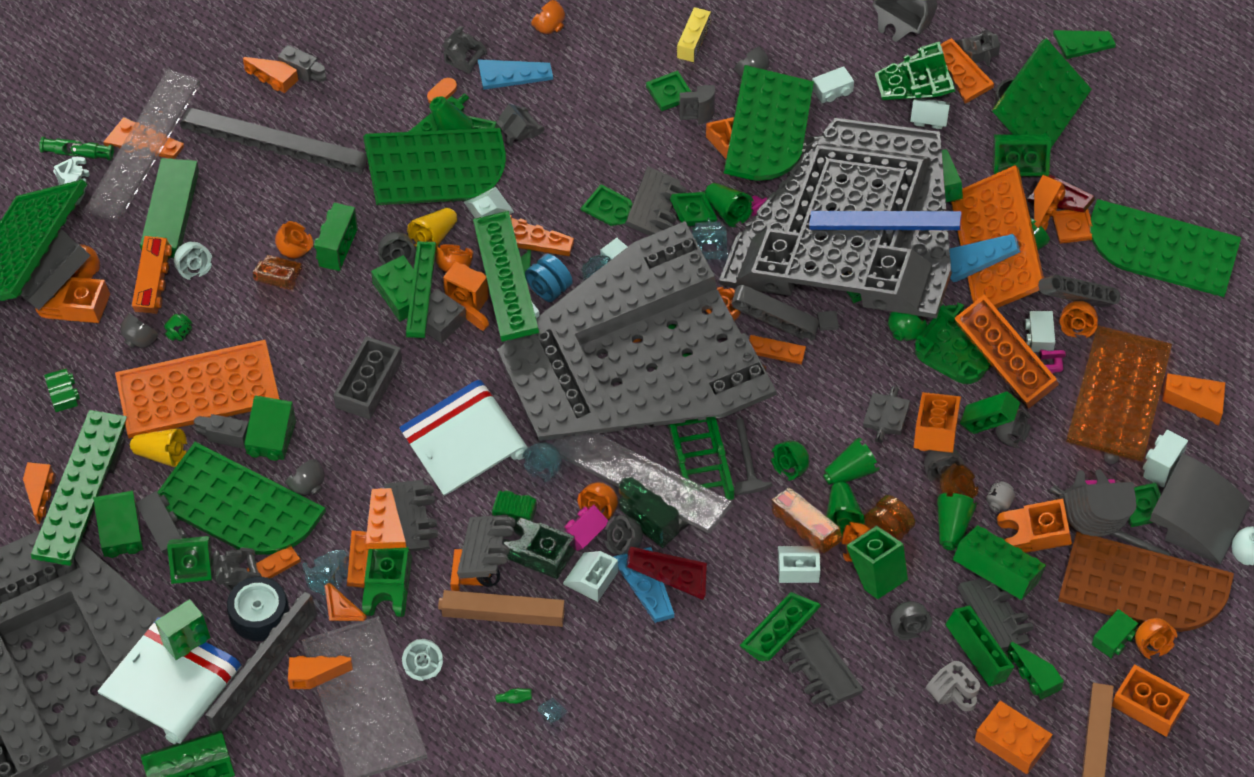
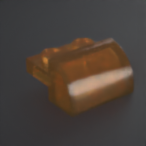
(277, 272)

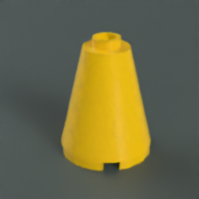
(432, 226)
(160, 446)

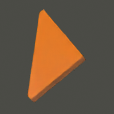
(340, 607)

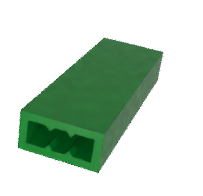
(171, 201)

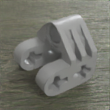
(944, 683)

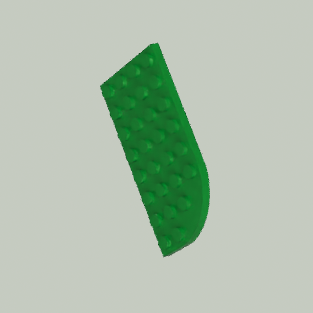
(768, 124)
(434, 164)
(1164, 247)
(238, 503)

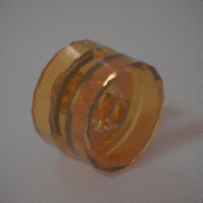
(891, 516)

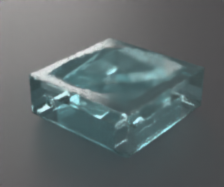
(552, 710)

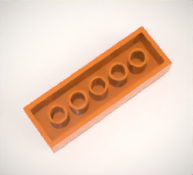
(1006, 351)

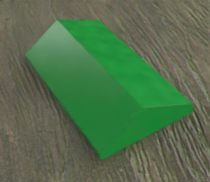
(781, 628)

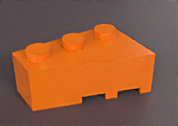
(719, 134)
(1195, 395)

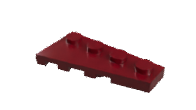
(672, 570)

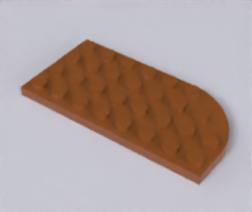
(1143, 584)

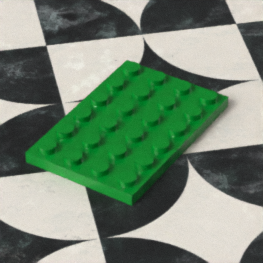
(1042, 95)

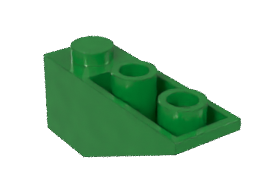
(1040, 674)

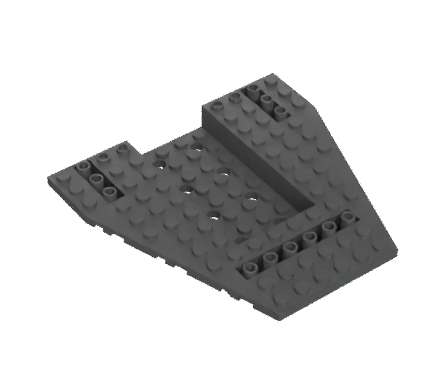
(891, 267)
(631, 298)
(104, 624)

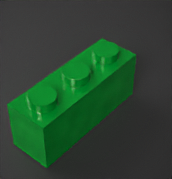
(990, 412)

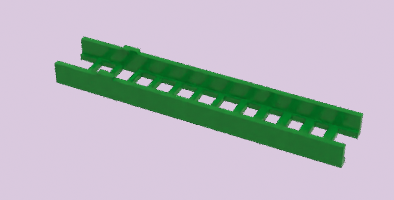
(718, 448)

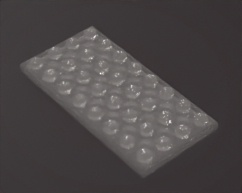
(368, 704)

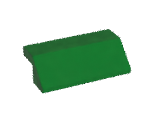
(193, 758)

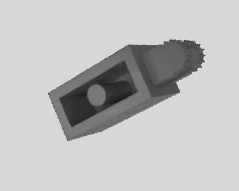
(305, 64)
(222, 430)

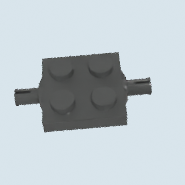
(886, 414)

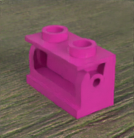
(586, 526)

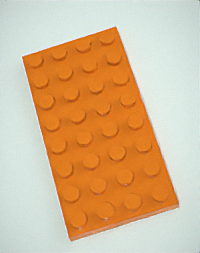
(995, 210)
(195, 386)

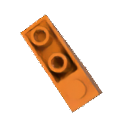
(276, 73)
(1046, 197)
(37, 483)
(314, 671)

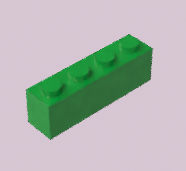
(979, 645)

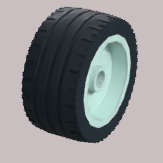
(256, 607)

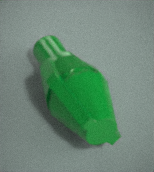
(515, 696)

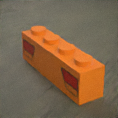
(151, 275)

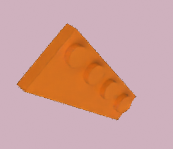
(964, 72)
(122, 130)
(541, 240)
(383, 522)

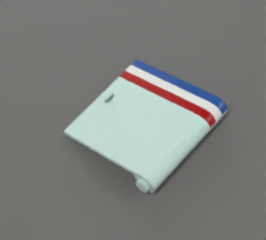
(463, 437)
(166, 689)

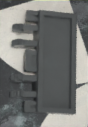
(652, 202)
(411, 517)
(484, 545)
(996, 616)
(823, 664)

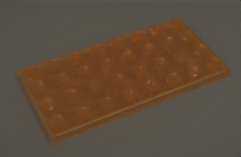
(1119, 393)

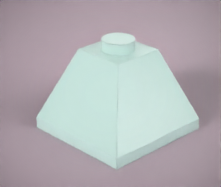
(488, 204)

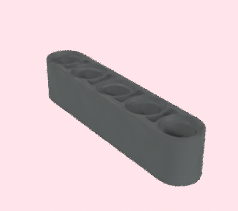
(1079, 290)
(775, 312)

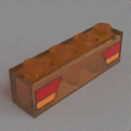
(806, 520)

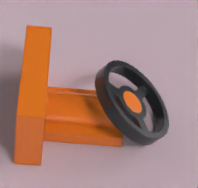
(479, 581)

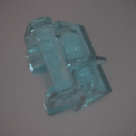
(711, 233)
(327, 569)

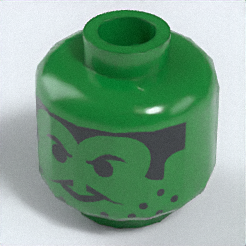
(178, 327)

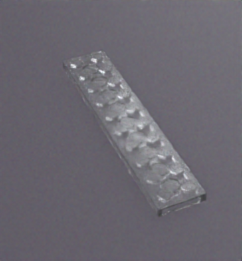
(142, 146)
(614, 462)

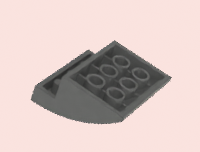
(54, 269)
(1200, 509)

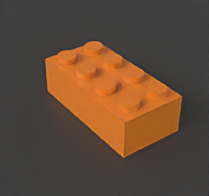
(937, 422)

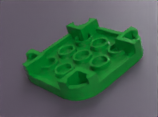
(949, 349)

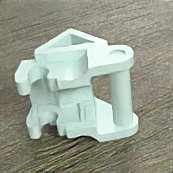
(69, 172)

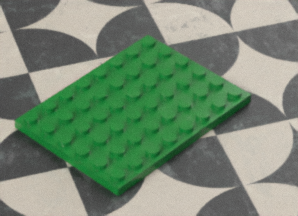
(28, 231)

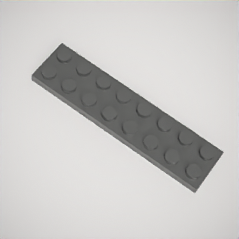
(262, 663)

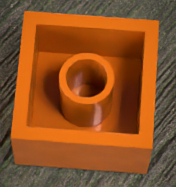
(466, 285)

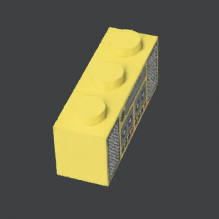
(693, 34)

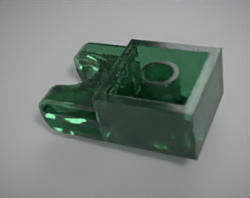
(655, 516)
(540, 547)

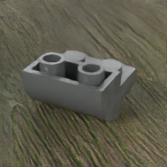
(698, 104)

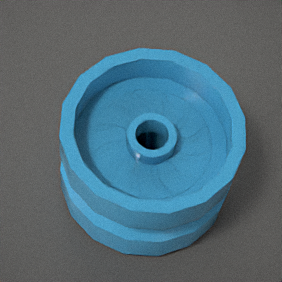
(548, 277)

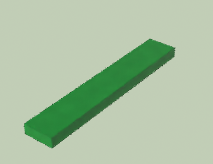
(421, 289)

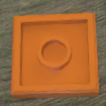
(1072, 226)

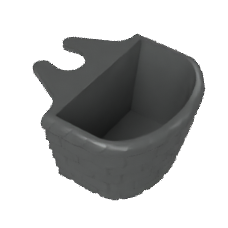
(905, 15)
(1099, 507)

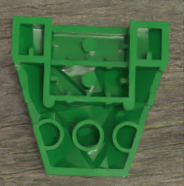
(916, 76)

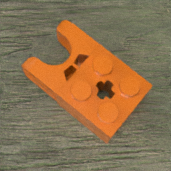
(77, 301)
(1038, 526)

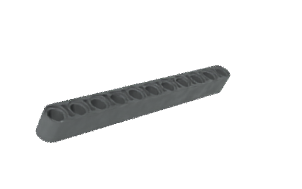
(274, 140)

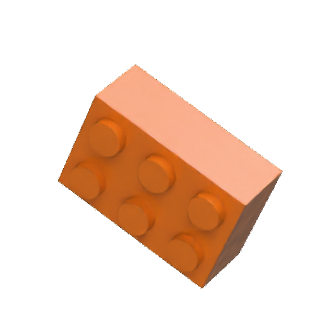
(1150, 700)
(1013, 737)

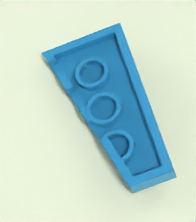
(509, 73)
(980, 255)
(648, 590)

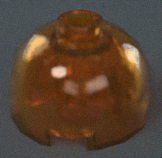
(958, 480)

